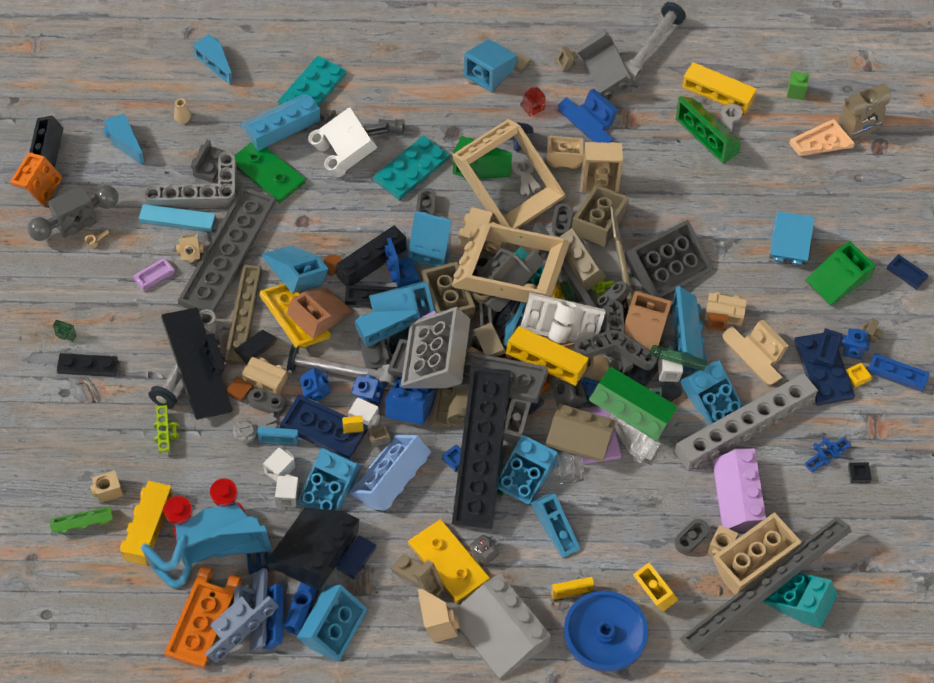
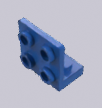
(402, 270)

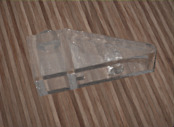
(636, 442)

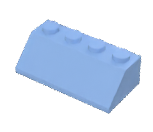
(391, 471)

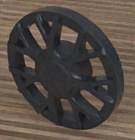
(506, 313)

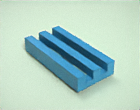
(278, 436)

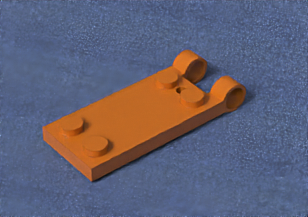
(193, 631)

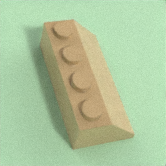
(755, 552)

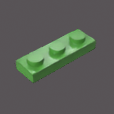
(81, 520)

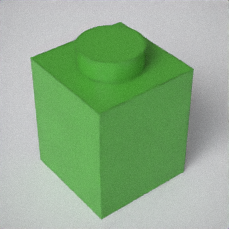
(797, 85)

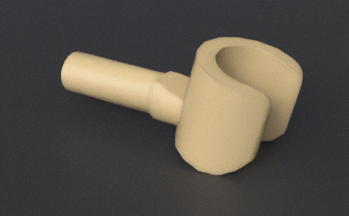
(95, 239)

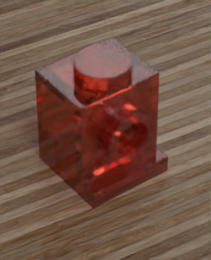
(532, 97)

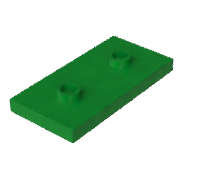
(268, 172)

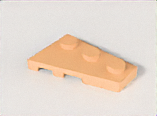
(822, 139)

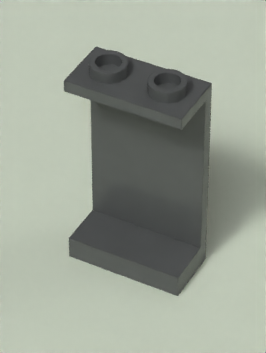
(605, 65)

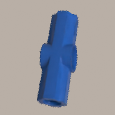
(298, 613)

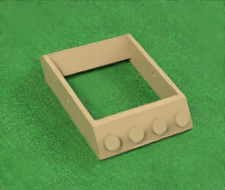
(530, 208)
(463, 276)

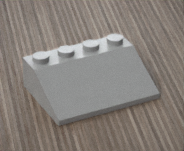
(436, 350)
(501, 626)

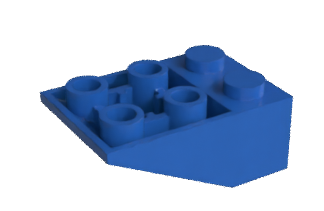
(409, 403)

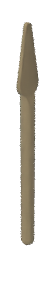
(621, 256)

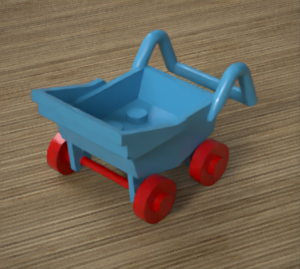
(208, 533)

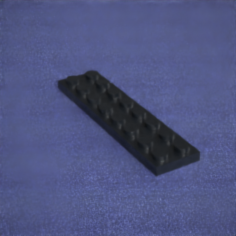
(481, 448)

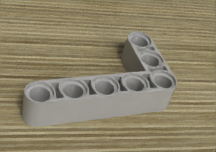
(198, 190)

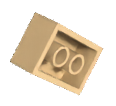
(601, 166)

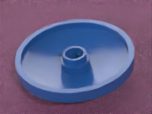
(605, 631)

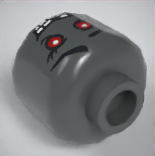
(484, 549)

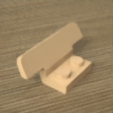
(758, 350)

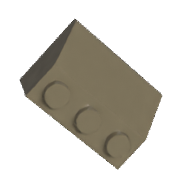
(582, 260)
(580, 432)

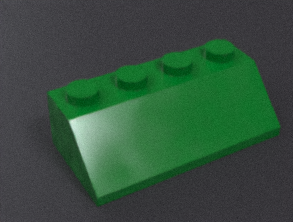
(707, 129)
(633, 403)

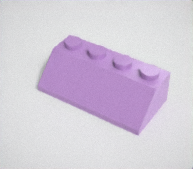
(739, 490)

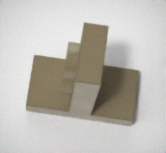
(418, 574)

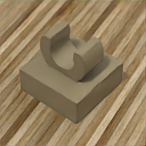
(566, 58)
(873, 333)

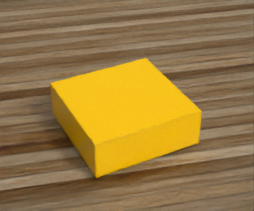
(858, 375)
(352, 424)

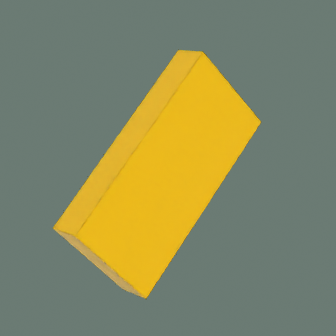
(572, 588)

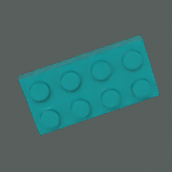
(316, 81)
(411, 167)

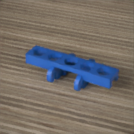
(821, 453)

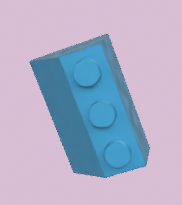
(332, 622)

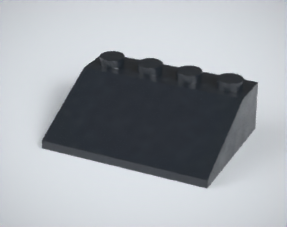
(314, 545)

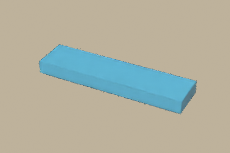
(177, 218)

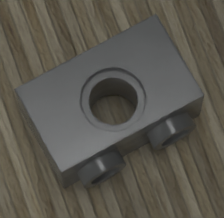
(567, 393)

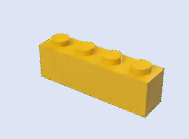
(718, 87)
(540, 351)
(147, 521)

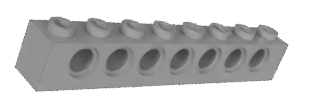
(719, 430)

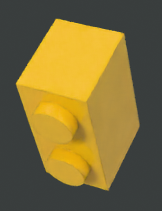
(655, 587)

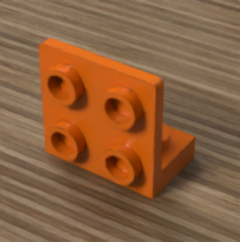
(37, 177)

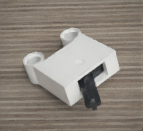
(349, 140)

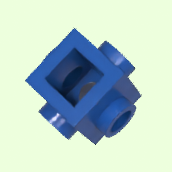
(855, 343)
(315, 384)
(368, 389)

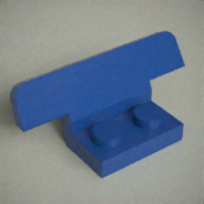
(591, 117)

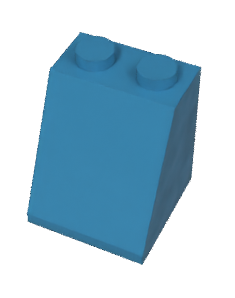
(489, 64)
(791, 238)

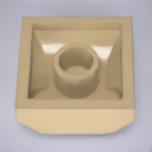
(564, 152)

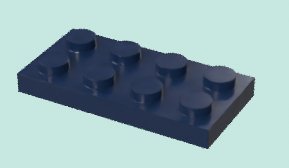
(831, 383)
(321, 426)

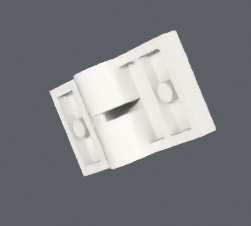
(561, 318)

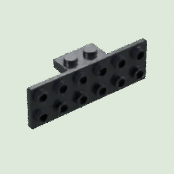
(198, 362)

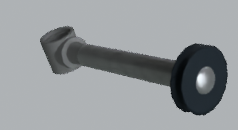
(672, 15)
(340, 368)
(164, 394)

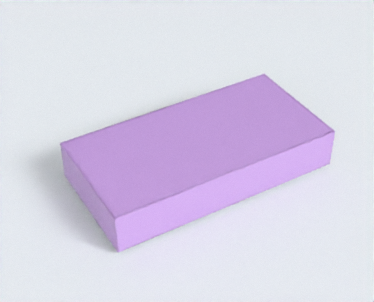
(154, 274)

